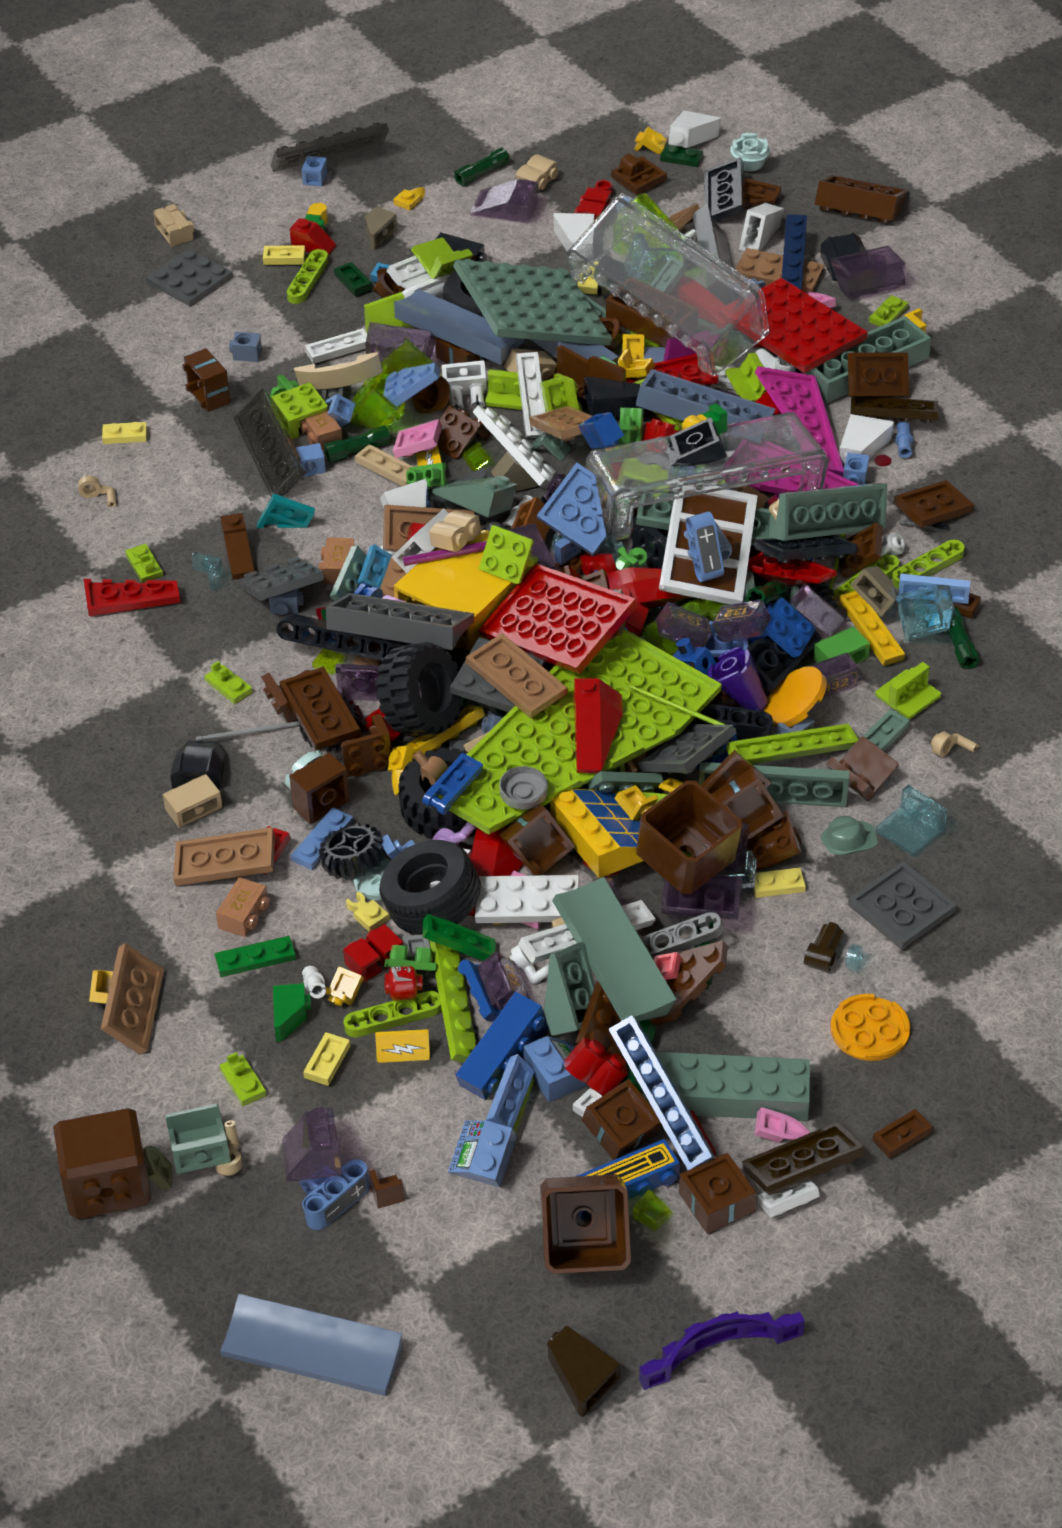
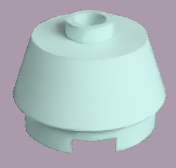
(751, 150)

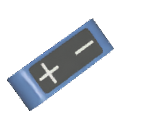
(704, 546)
(334, 1194)

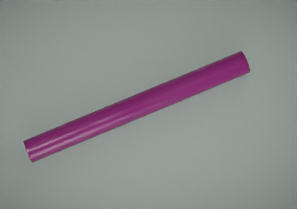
(442, 554)

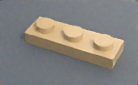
(383, 464)

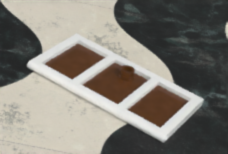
(735, 517)

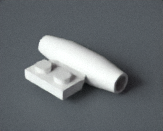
(413, 276)

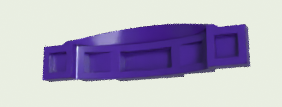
(718, 1330)

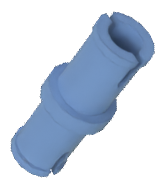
(904, 439)

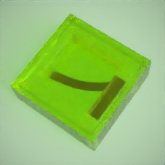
(328, 660)

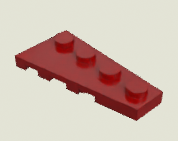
(684, 368)
(116, 597)

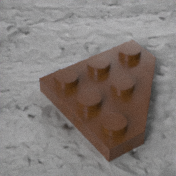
(694, 971)

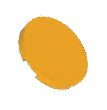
(796, 696)
(870, 1027)

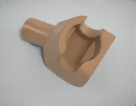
(431, 768)

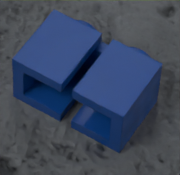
(601, 431)

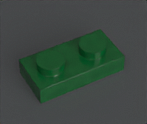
(681, 155)
(353, 279)

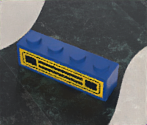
(641, 1170)

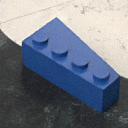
(516, 1026)

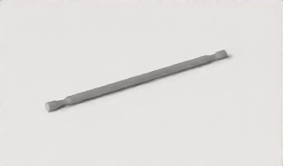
(247, 731)

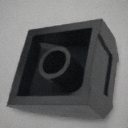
(839, 246)
(696, 445)
(196, 760)

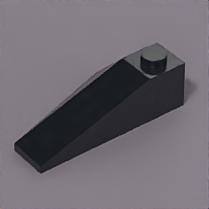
(774, 662)

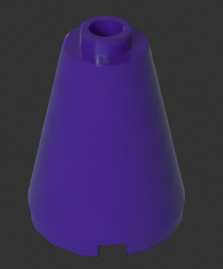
(739, 678)

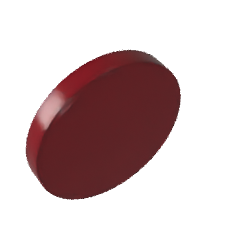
(882, 460)

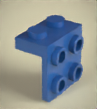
(787, 628)

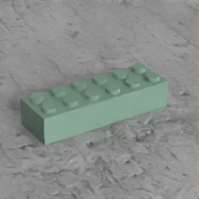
(895, 336)
(739, 1084)

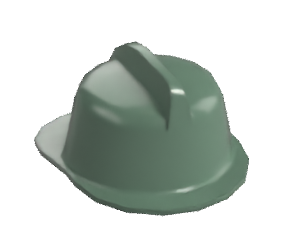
(848, 836)

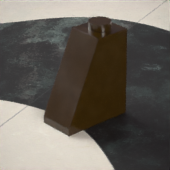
(581, 1368)

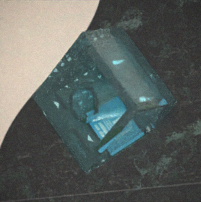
(925, 611)

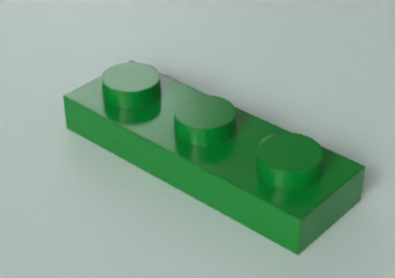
(458, 937)
(255, 956)

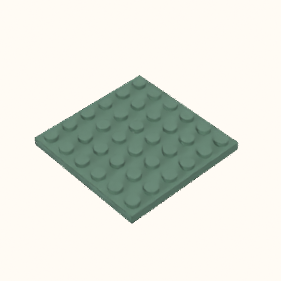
(532, 302)

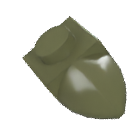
(158, 1168)

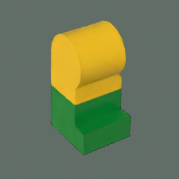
(318, 213)
(717, 414)

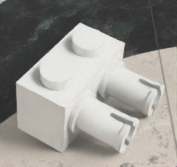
(466, 379)

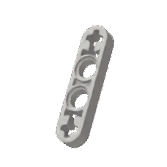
(674, 933)

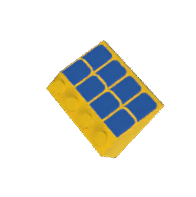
(597, 829)

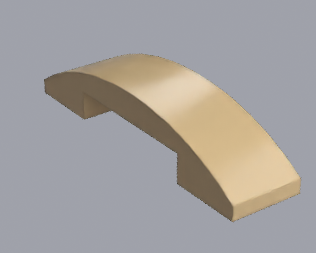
(340, 374)

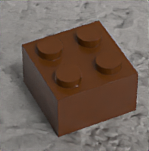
(319, 787)

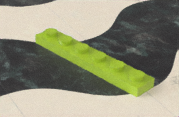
(795, 744)
(453, 1002)

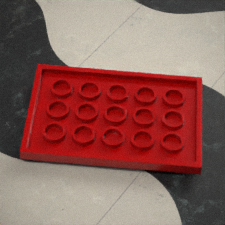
(804, 328)
(559, 617)

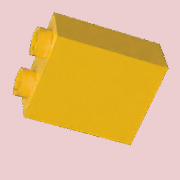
(459, 586)

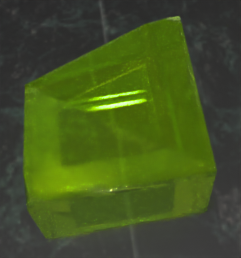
(476, 456)
(651, 1211)

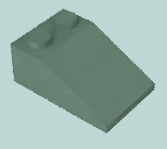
(482, 495)
(568, 989)

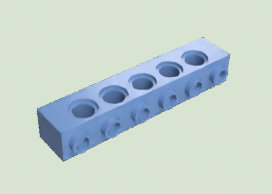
(661, 1093)

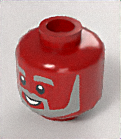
(402, 983)

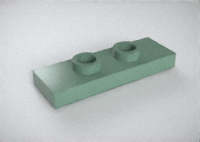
(349, 573)

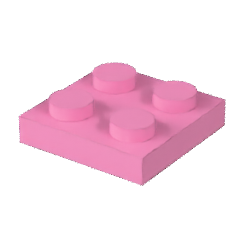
(417, 438)

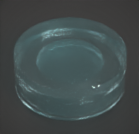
(854, 957)

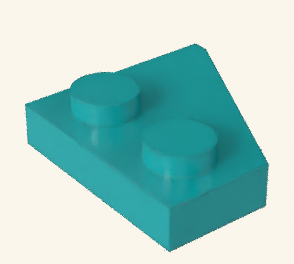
(286, 513)

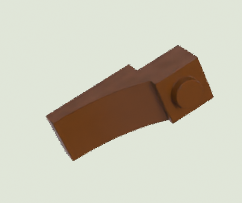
(236, 545)

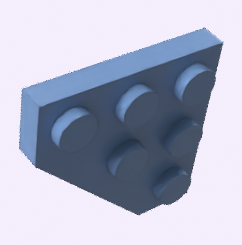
(409, 381)
(576, 510)

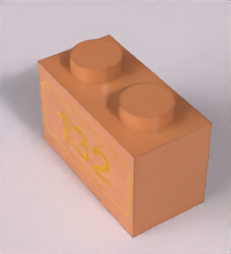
(321, 429)
(333, 558)
(242, 907)

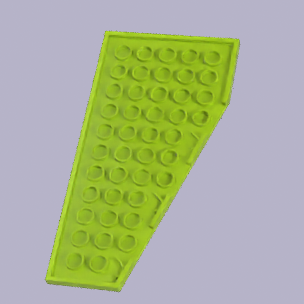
(549, 737)

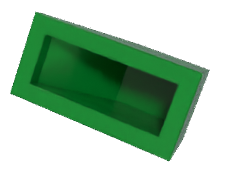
(289, 1008)

